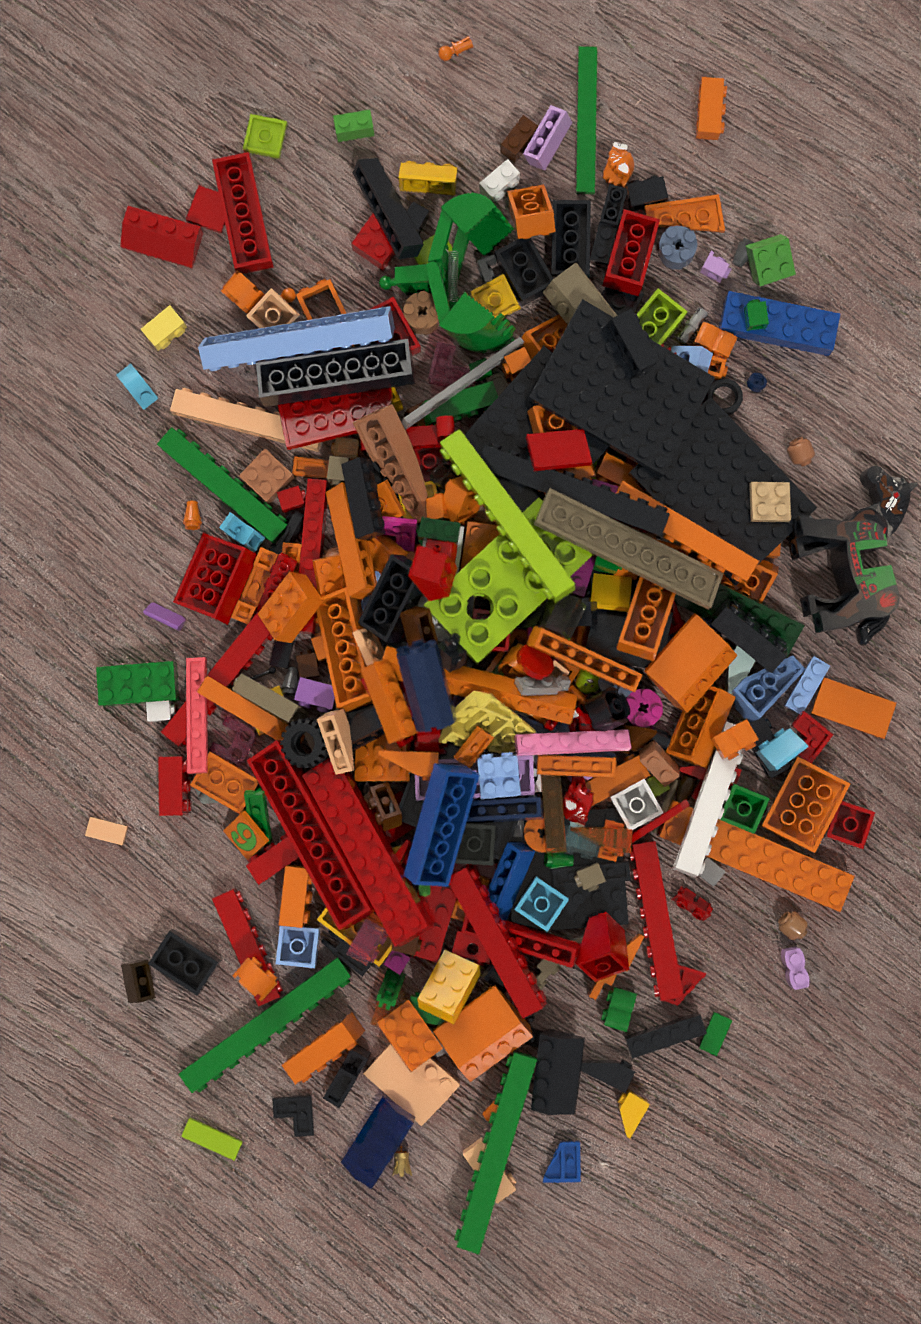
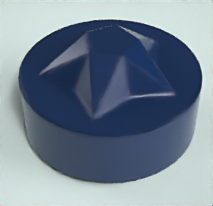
(756, 382)

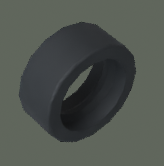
(734, 387)

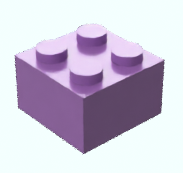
(316, 694)

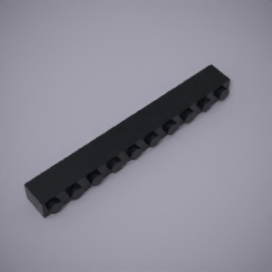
(597, 498)

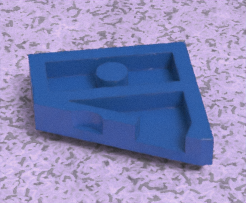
(564, 1164)

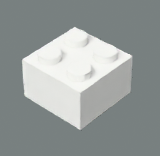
(636, 805)

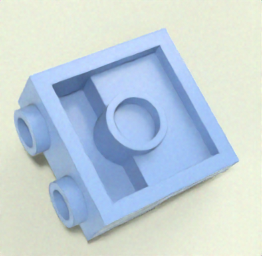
(499, 776)

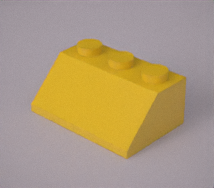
(428, 178)

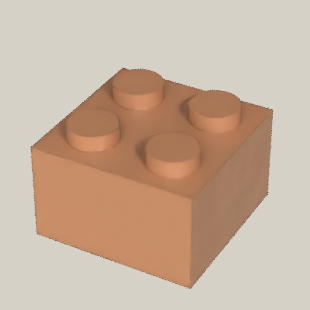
(266, 476)

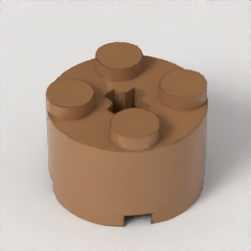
(419, 303)

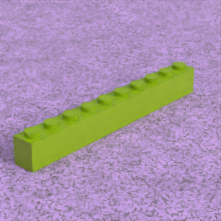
(507, 516)

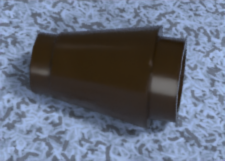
(686, 788)

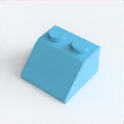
(781, 749)

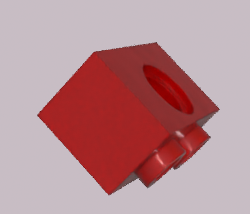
(460, 948)

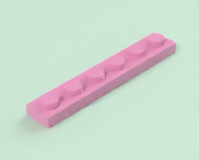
(572, 742)

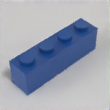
(510, 876)

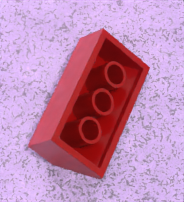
(160, 237)

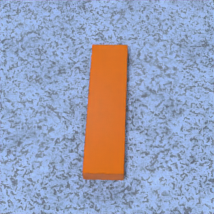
(576, 766)

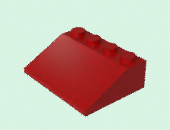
(215, 578)

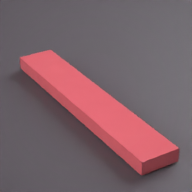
(196, 717)

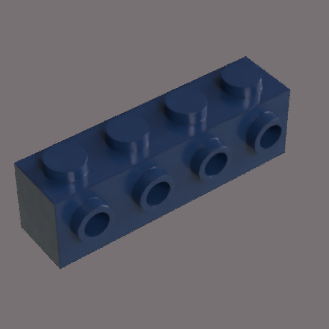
(506, 809)

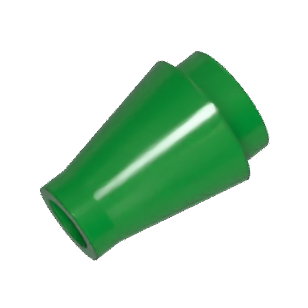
(558, 860)

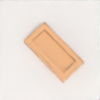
(106, 831)

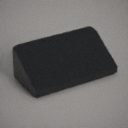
(281, 654)

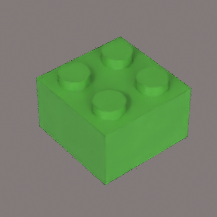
(770, 260)

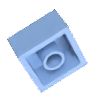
(298, 946)

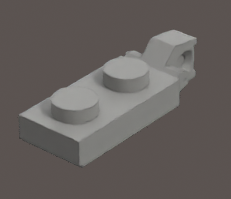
(546, 686)

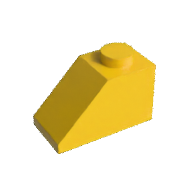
(631, 1109)

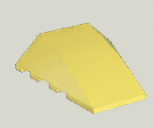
(492, 716)

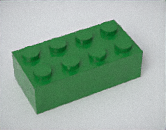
(137, 683)

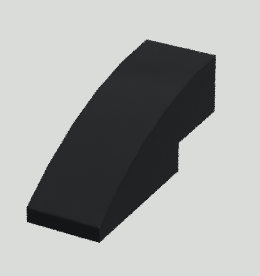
(347, 1075)

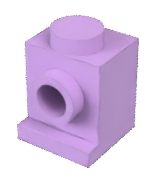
(715, 268)

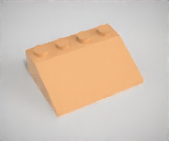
(416, 1091)

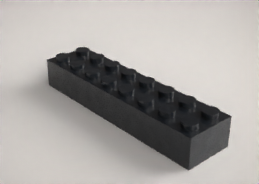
(335, 373)

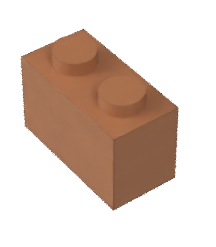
(659, 763)

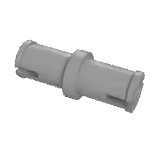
(692, 326)

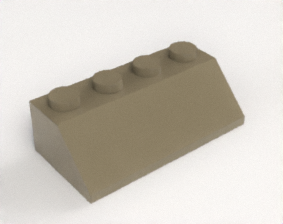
(570, 288)

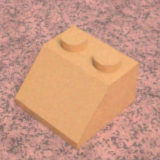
(272, 311)

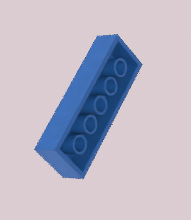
(788, 324)
(441, 825)

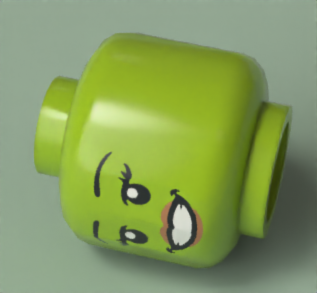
(587, 682)

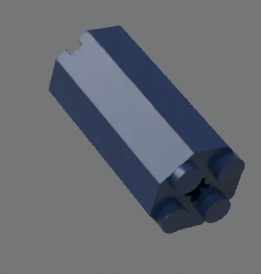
(426, 685)

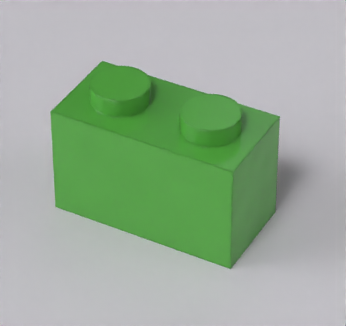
(353, 125)

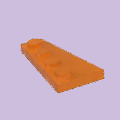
(693, 213)

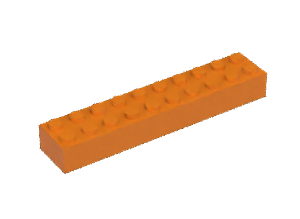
(768, 861)

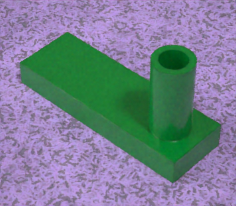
(257, 809)

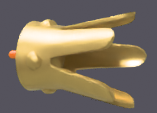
(401, 1161)

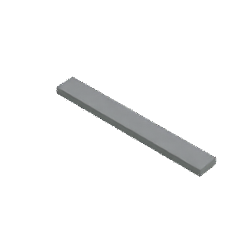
(461, 384)

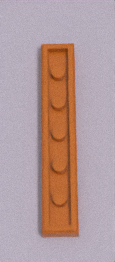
(243, 708)

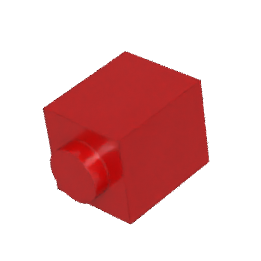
(292, 499)

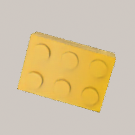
(449, 986)

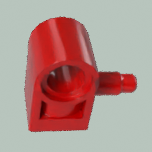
(444, 547)

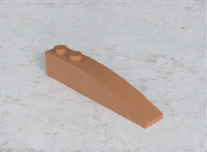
(392, 450)

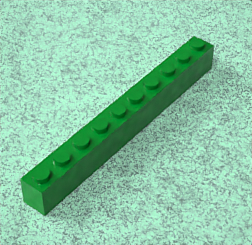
(265, 1024)
(496, 1152)

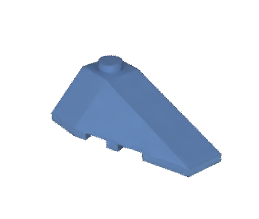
(762, 689)

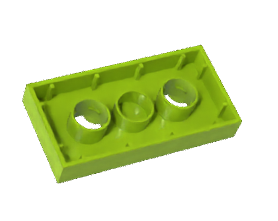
(507, 586)

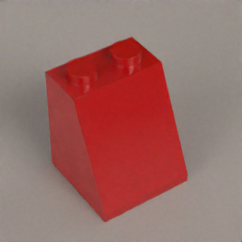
(603, 948)

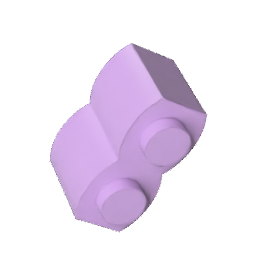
(795, 973)

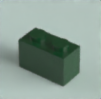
(439, 530)

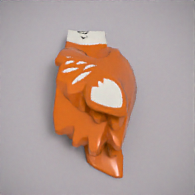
(619, 165)

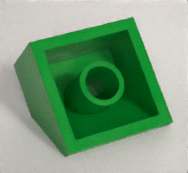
(744, 808)

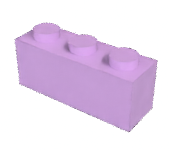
(547, 137)

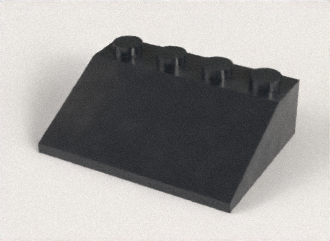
(605, 637)

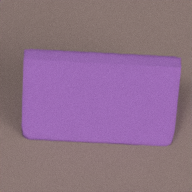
(165, 616)

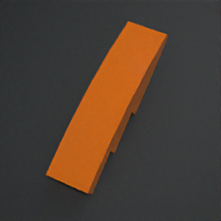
(632, 948)

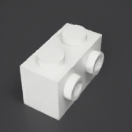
(500, 181)

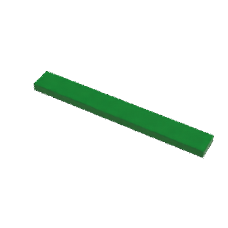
(586, 120)

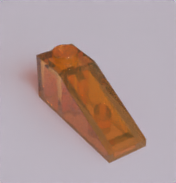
(610, 839)

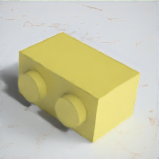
(164, 328)

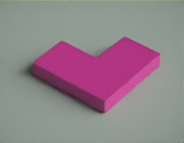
(403, 529)

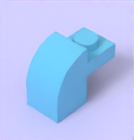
(137, 386)
(241, 532)

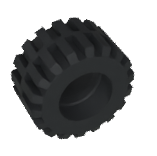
(293, 747)

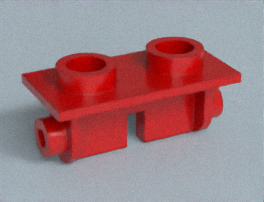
(685, 899)

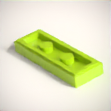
(212, 1138)

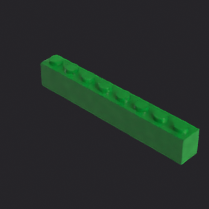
(222, 485)

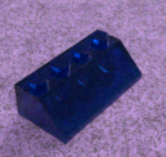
(377, 1142)

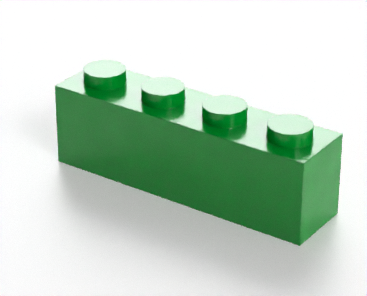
(465, 403)

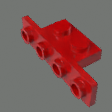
(278, 573)

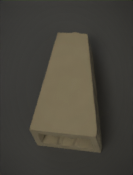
(268, 699)

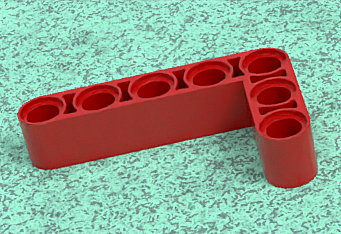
(428, 436)

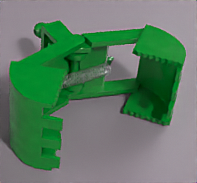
(460, 317)

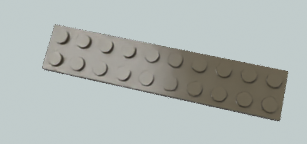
(628, 548)

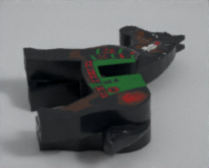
(866, 594)

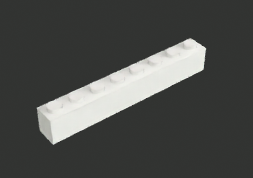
(706, 813)

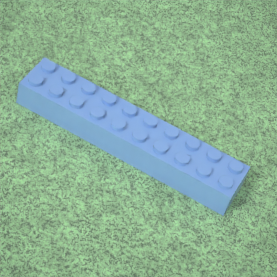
(297, 338)

